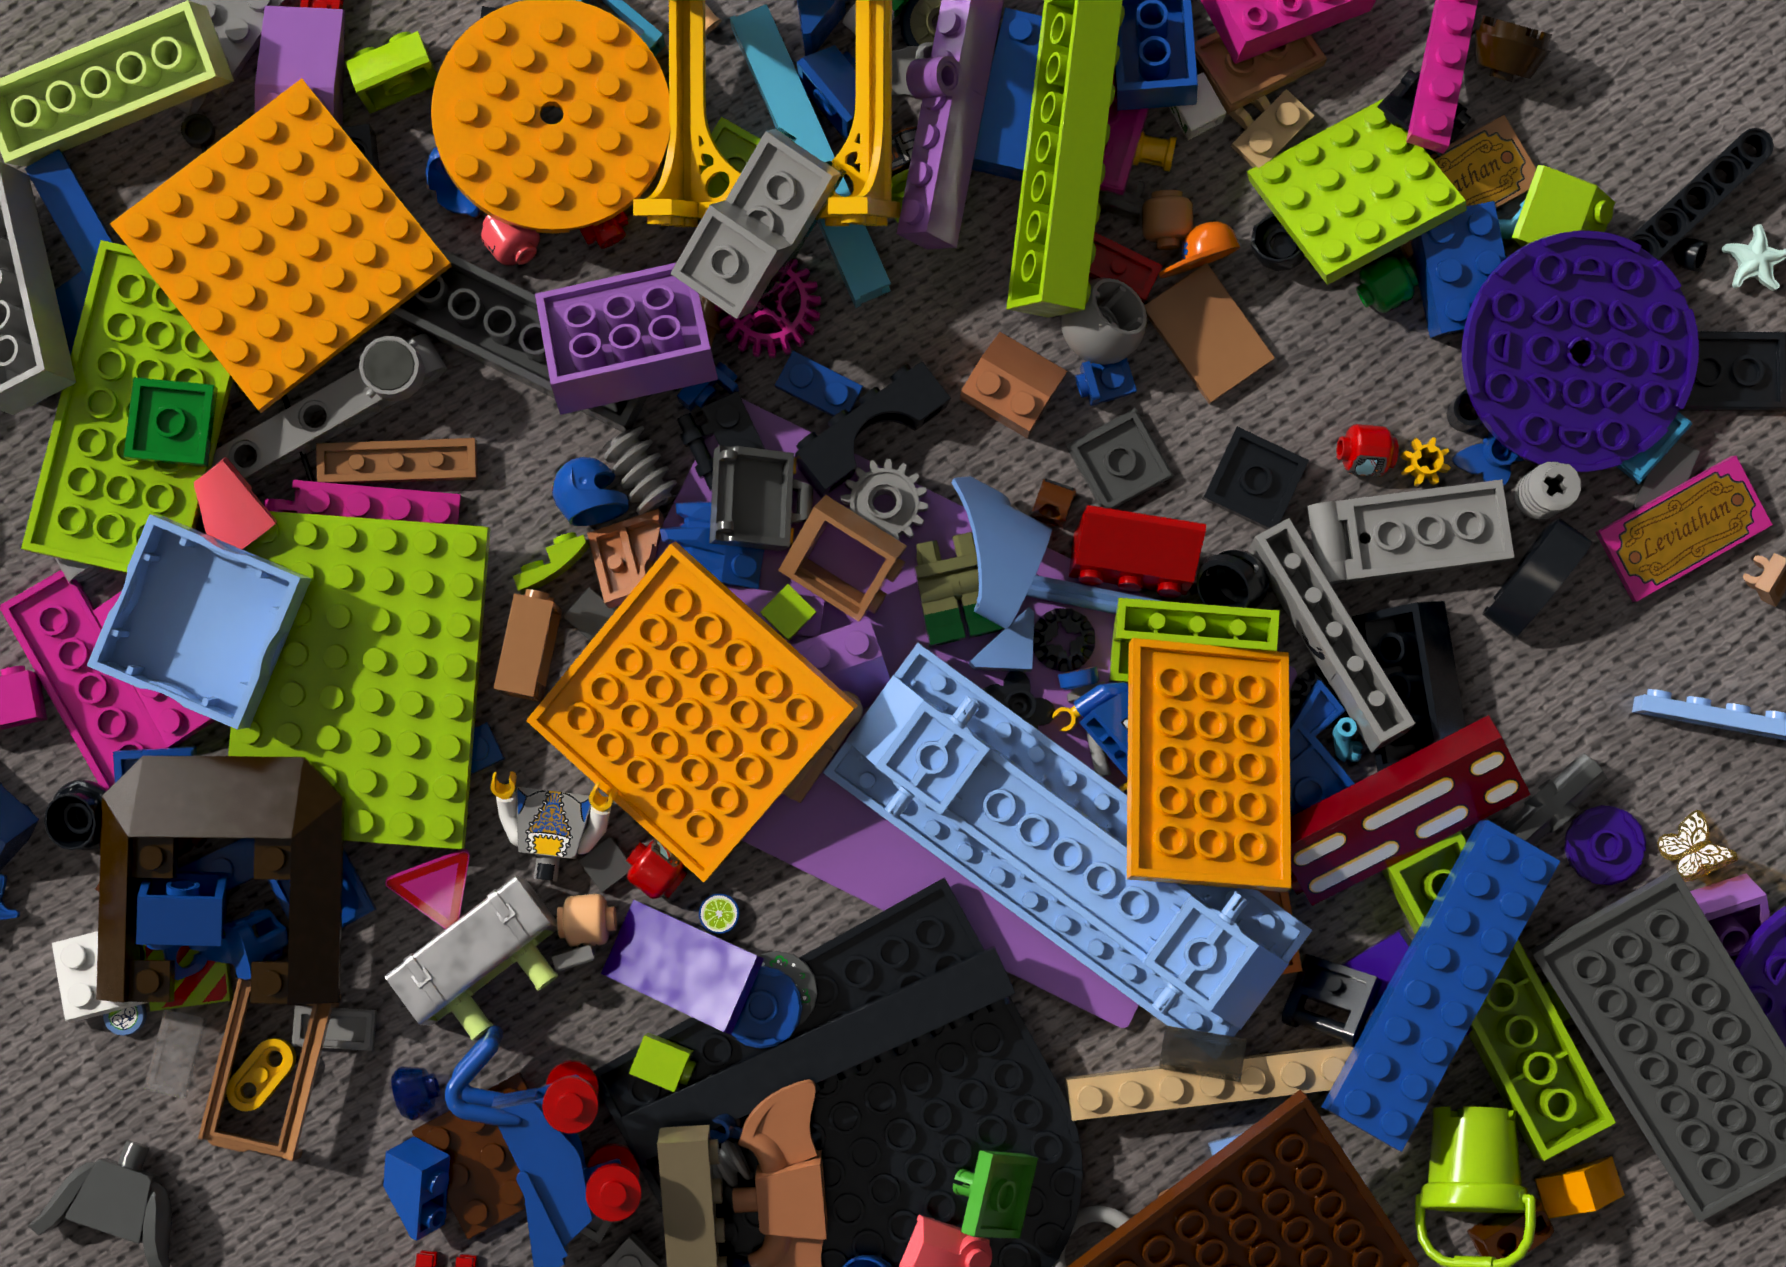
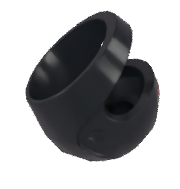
(1232, 580)

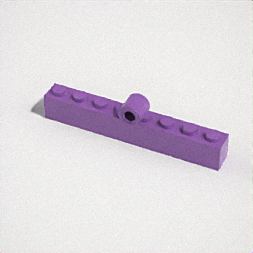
(949, 120)

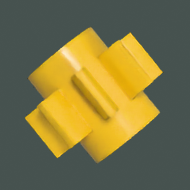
(1425, 451)

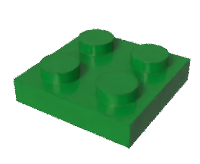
(170, 422)

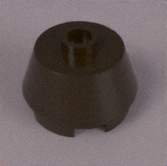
(1510, 48)

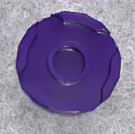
(1591, 849)

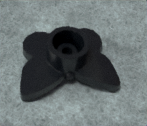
(1017, 697)

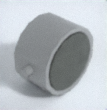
(391, 368)

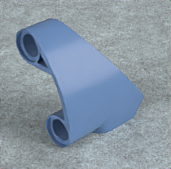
(1006, 547)

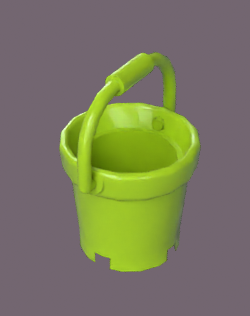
(1475, 1171)

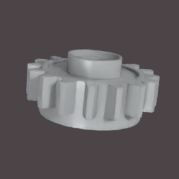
(892, 483)

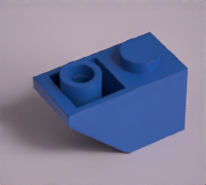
(417, 1185)

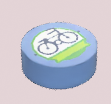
(126, 1020)

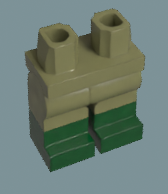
(943, 584)

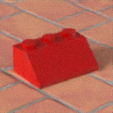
(1136, 551)

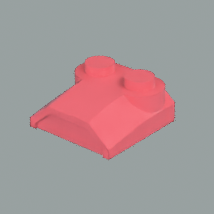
(944, 1246)

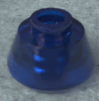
(414, 1091)

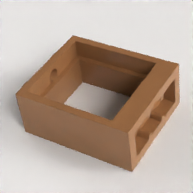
(825, 584)
(528, 646)

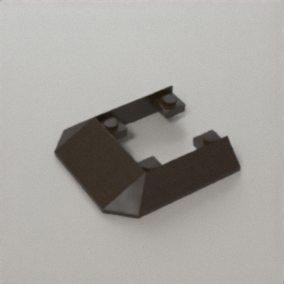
(297, 839)

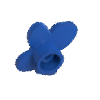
(1487, 458)

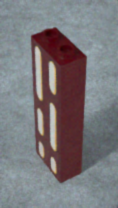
(1402, 810)

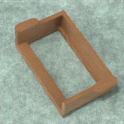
(301, 1090)

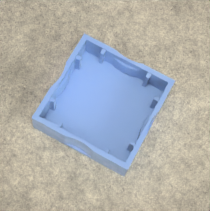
(199, 622)

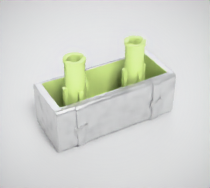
(473, 953)

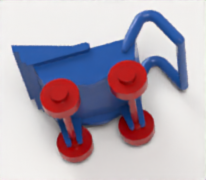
(544, 1141)

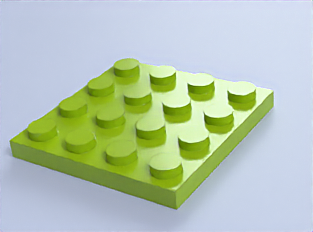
(1355, 192)

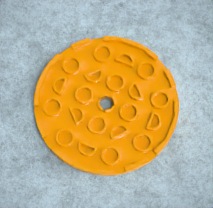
(541, 172)

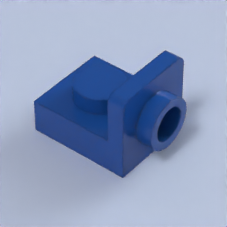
(1105, 382)
(702, 393)

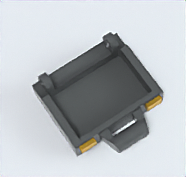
(755, 498)

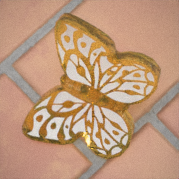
(1693, 848)

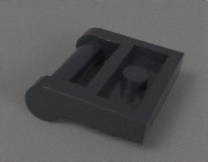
(1335, 987)

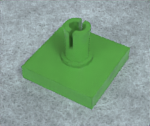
(996, 1193)

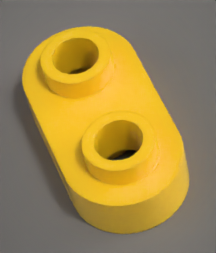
(261, 1073)

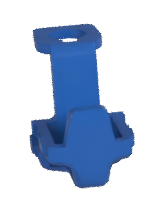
(239, 945)

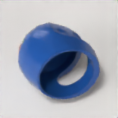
(582, 493)

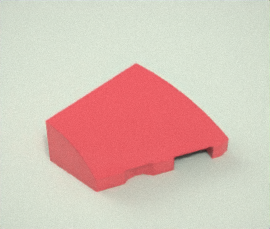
(230, 507)

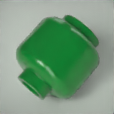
(1386, 283)

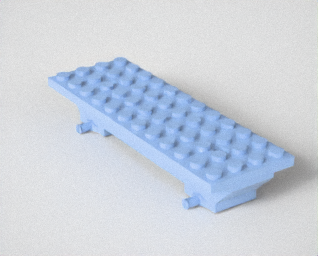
(1054, 849)

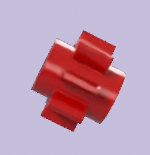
(607, 232)

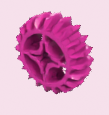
(790, 330)

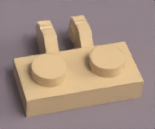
(1271, 130)

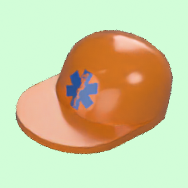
(1204, 245)

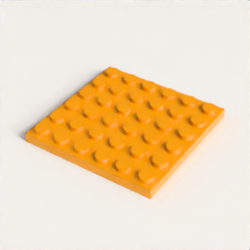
(281, 245)
(691, 711)

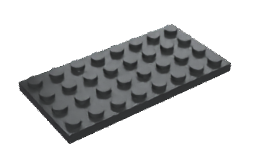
(1678, 1039)

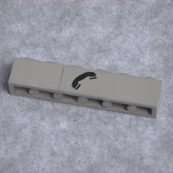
(1331, 636)

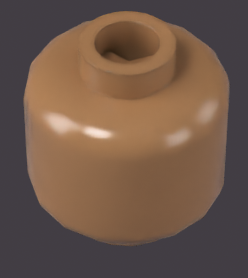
(1167, 218)

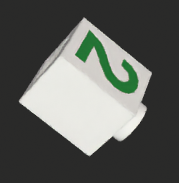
(1204, 115)

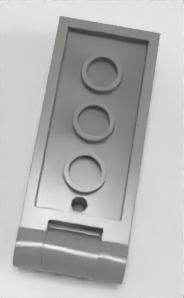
(1411, 532)

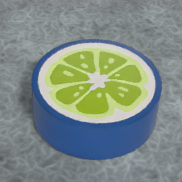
(719, 913)

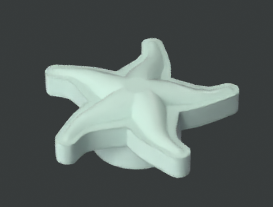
(1755, 259)

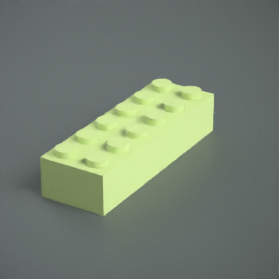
(110, 83)

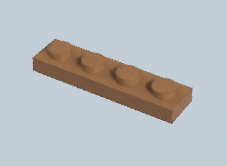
(397, 461)

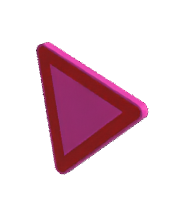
(434, 886)

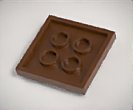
(480, 1168)

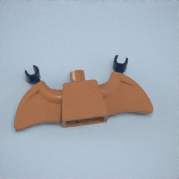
(787, 1180)

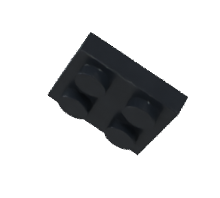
(1255, 479)

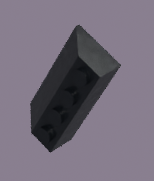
(1419, 661)

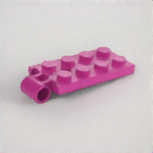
(369, 502)

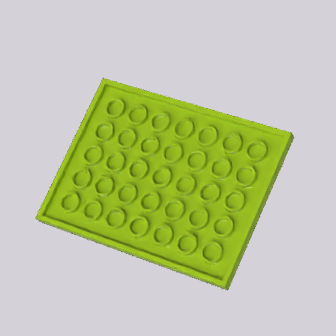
(379, 670)

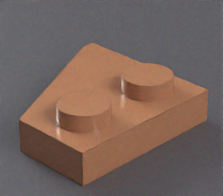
(625, 554)

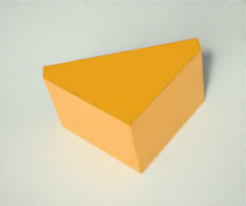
(1580, 1188)

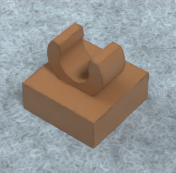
(1772, 582)

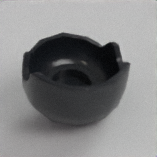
(1285, 251)

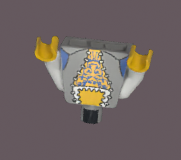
(551, 822)

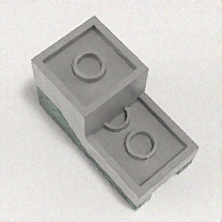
(760, 227)

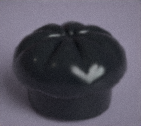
(75, 815)

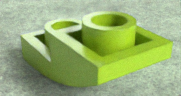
(562, 555)

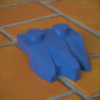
(727, 563)

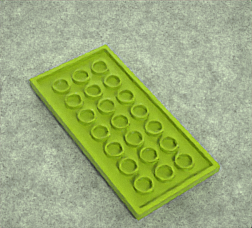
(87, 494)

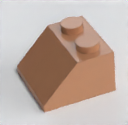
(1012, 384)

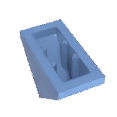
(1010, 649)

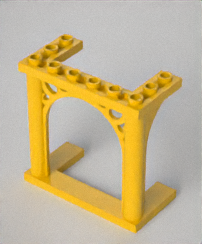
(683, 187)

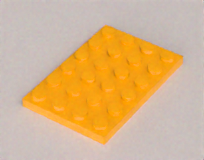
(1208, 766)

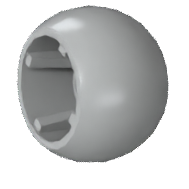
(1109, 325)

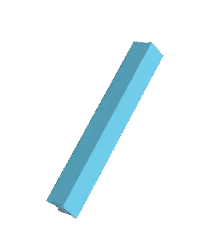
(793, 112)

